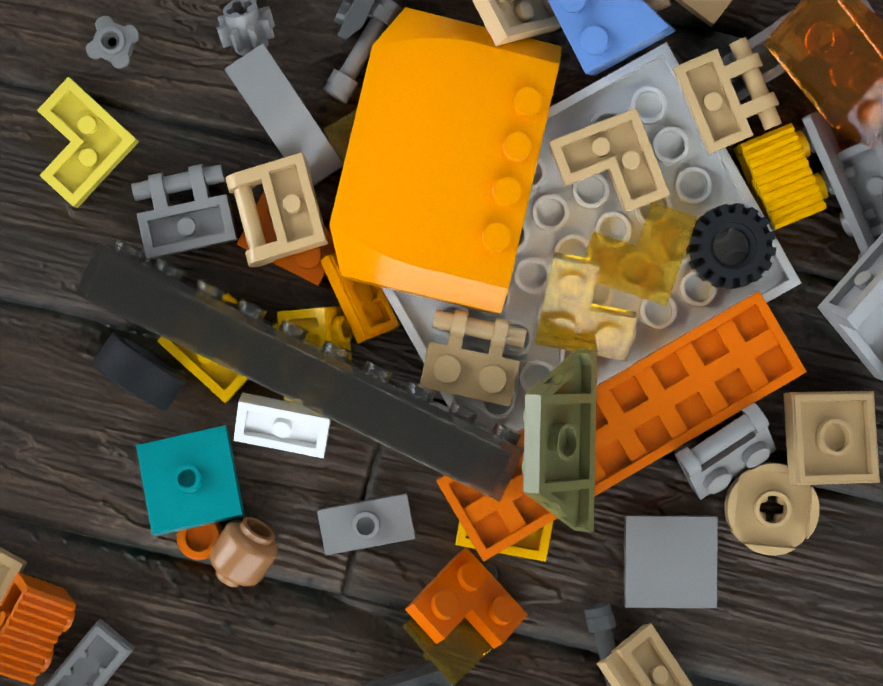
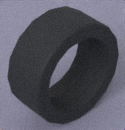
(139, 371)

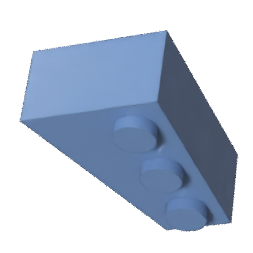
(608, 30)

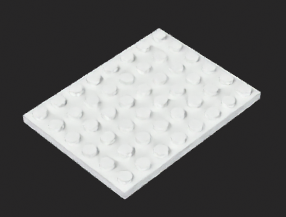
(566, 216)

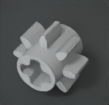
(245, 26)

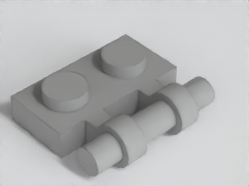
(186, 225)

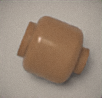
(243, 552)

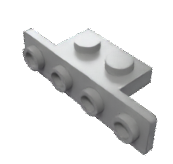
(853, 177)

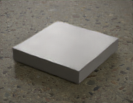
(670, 561)

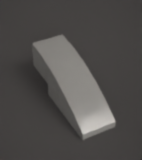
(283, 112)

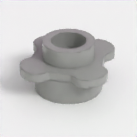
(120, 53)

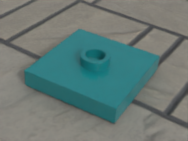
(190, 480)

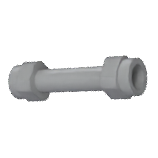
(342, 82)

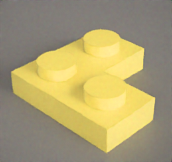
(95, 144)

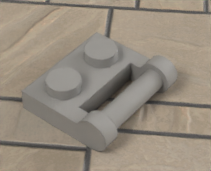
(727, 452)

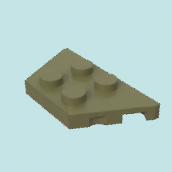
(562, 439)

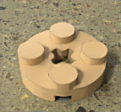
(750, 524)

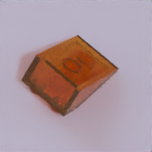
(837, 62)

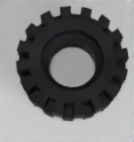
(757, 236)

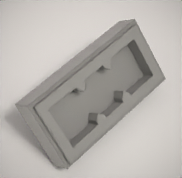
(366, 523)
(93, 658)

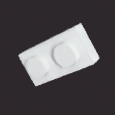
(281, 425)

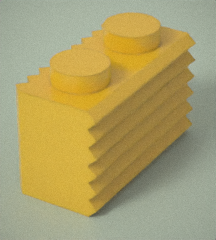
(781, 176)

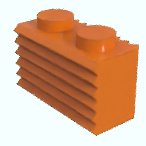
(30, 624)

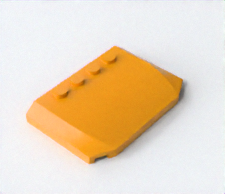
(442, 160)

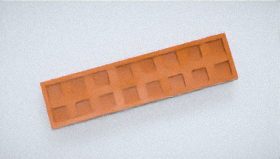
(650, 413)

